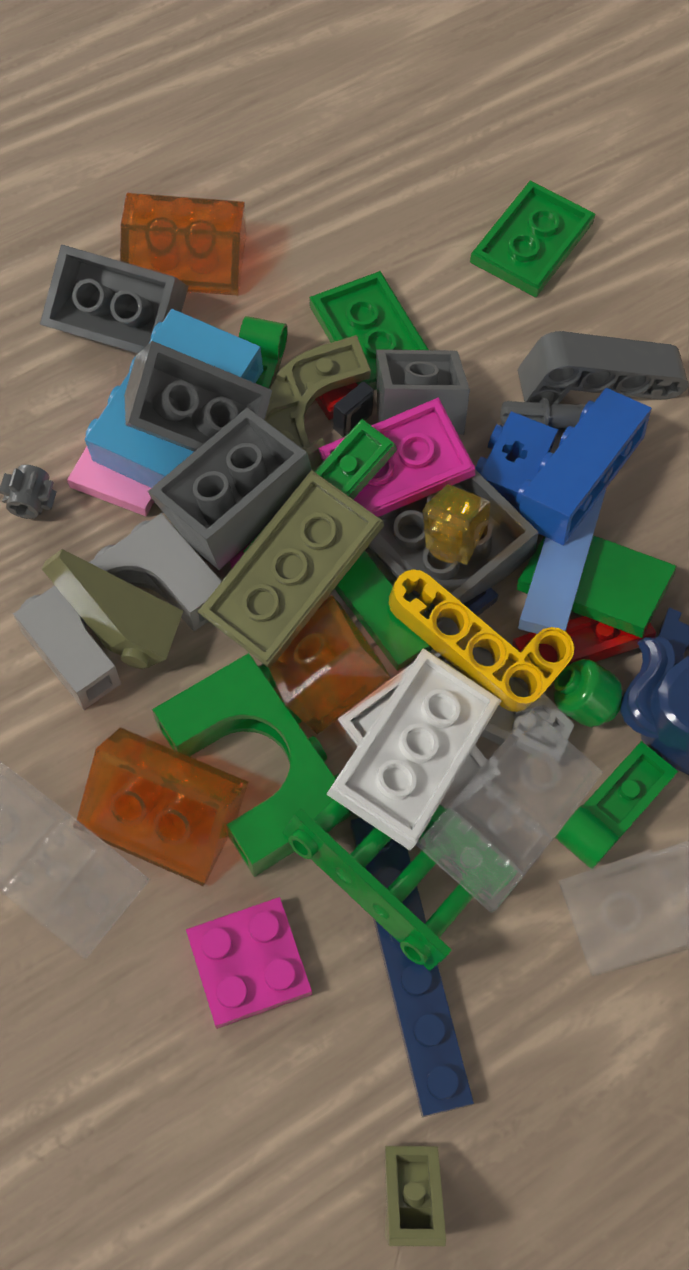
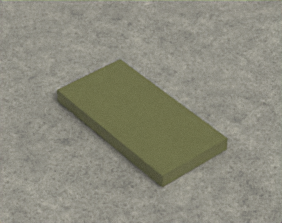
(291, 568)

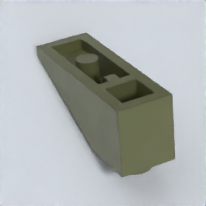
(117, 612)

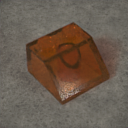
(328, 668)

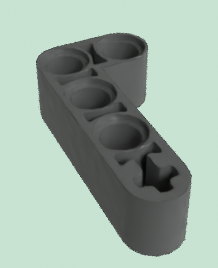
(594, 362)

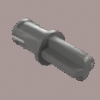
(551, 414)

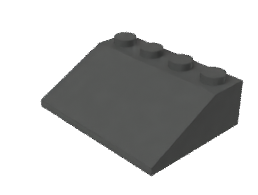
(500, 551)

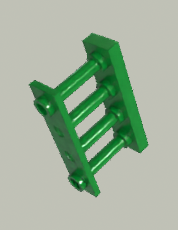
(417, 940)

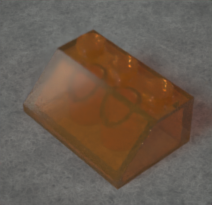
(186, 239)
(160, 804)

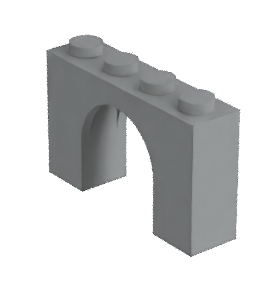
(149, 558)

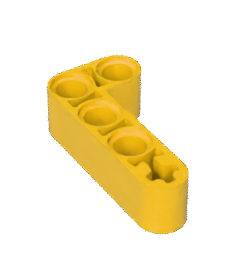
(476, 633)

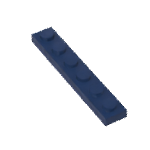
(418, 999)

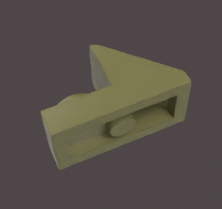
(413, 1197)

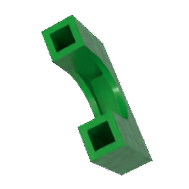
(245, 700)

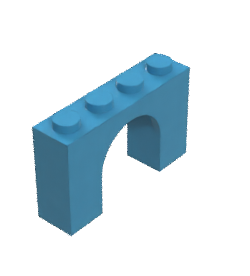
(144, 455)

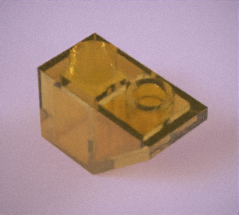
(454, 524)

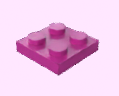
(248, 962)

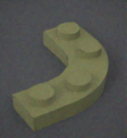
(310, 377)

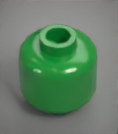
(588, 693)

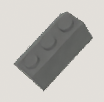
(109, 299)
(186, 397)
(231, 486)

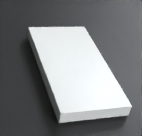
(414, 749)

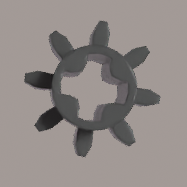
(27, 491)

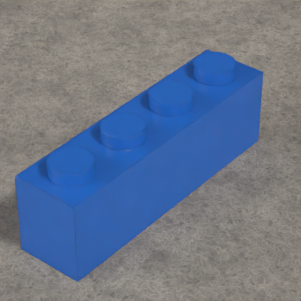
(583, 464)

